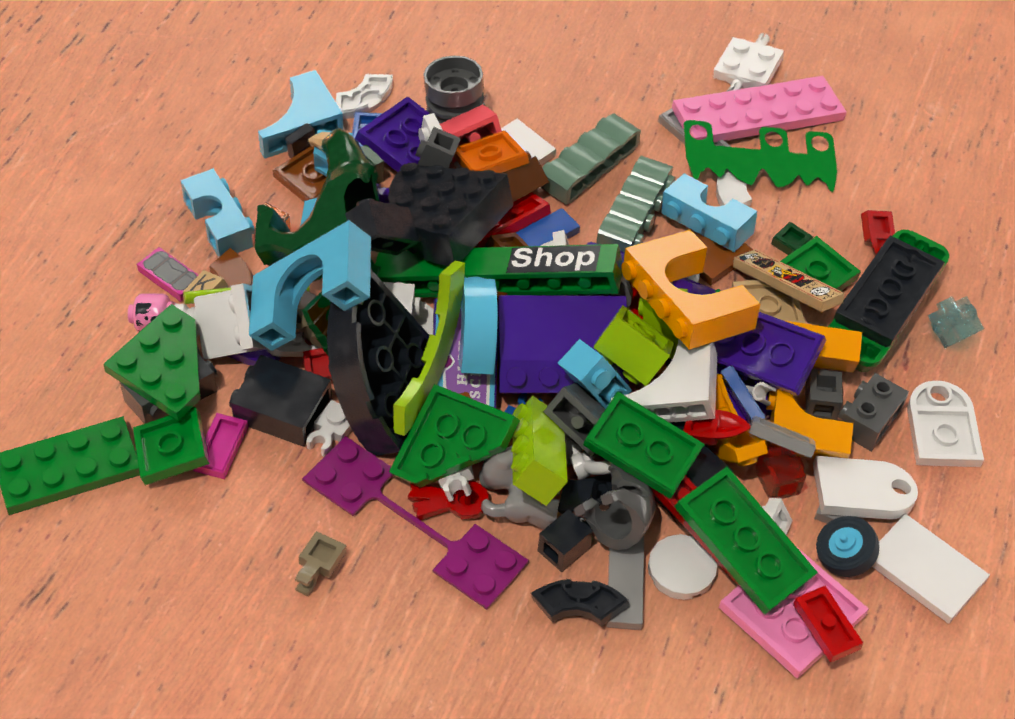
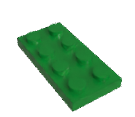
(67, 465)
(745, 540)

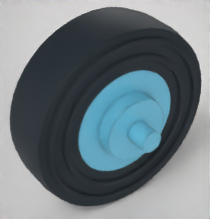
(847, 546)

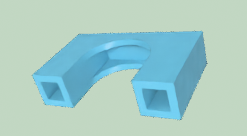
(276, 291)

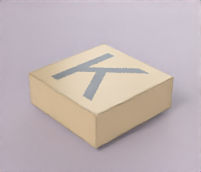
(205, 281)

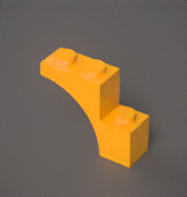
(740, 448)

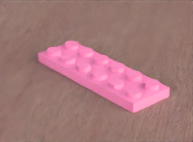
(747, 110)

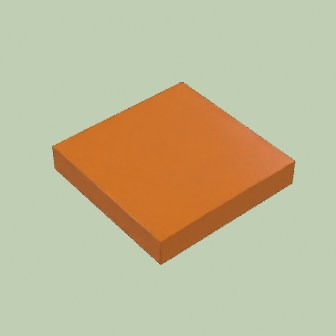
(494, 152)

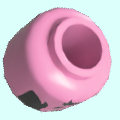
(147, 308)

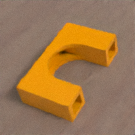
(690, 316)
(831, 436)

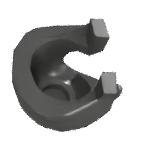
(628, 514)

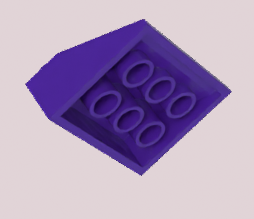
(540, 331)

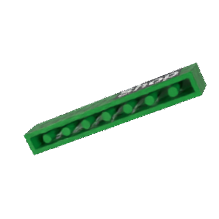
(517, 269)

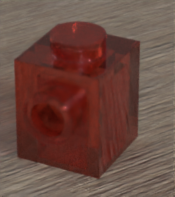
(780, 472)

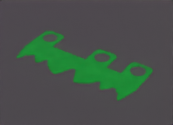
(776, 161)

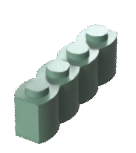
(590, 158)
(636, 204)

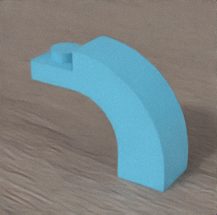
(478, 326)

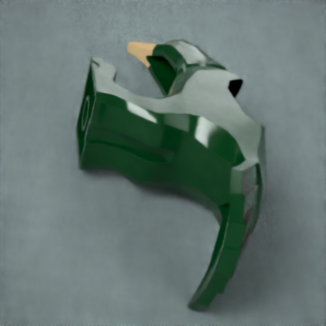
(347, 182)

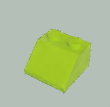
(634, 346)

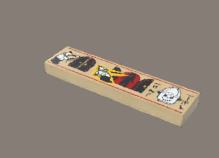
(788, 280)

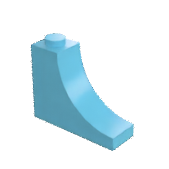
(309, 105)

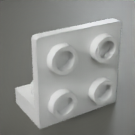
(225, 322)

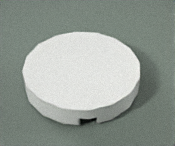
(681, 567)

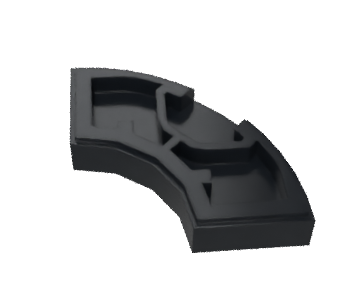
(580, 598)

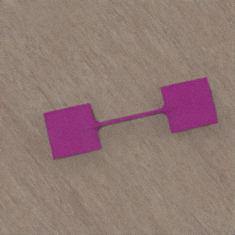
(474, 564)

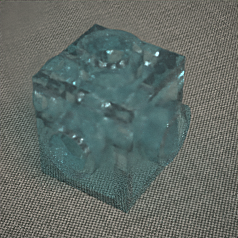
(955, 320)

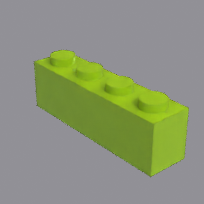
(538, 452)

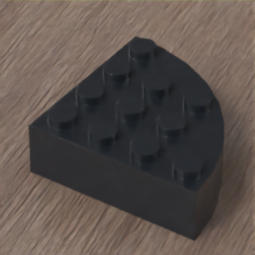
(450, 207)
(371, 362)

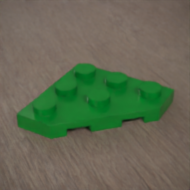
(162, 363)
(451, 436)

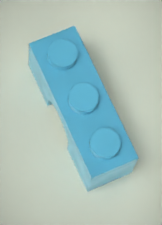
(210, 196)
(725, 224)

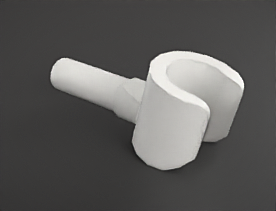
(759, 392)

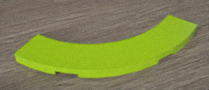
(436, 351)

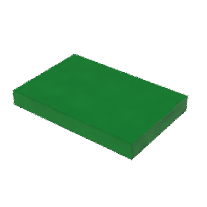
(643, 444)

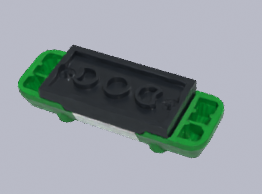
(890, 293)

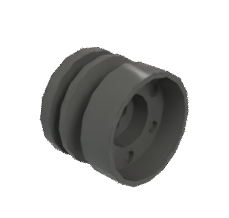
(453, 86)

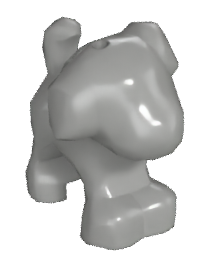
(519, 505)

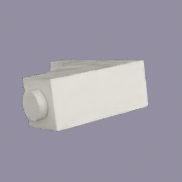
(685, 388)

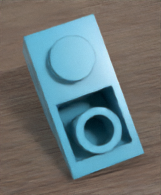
(593, 373)

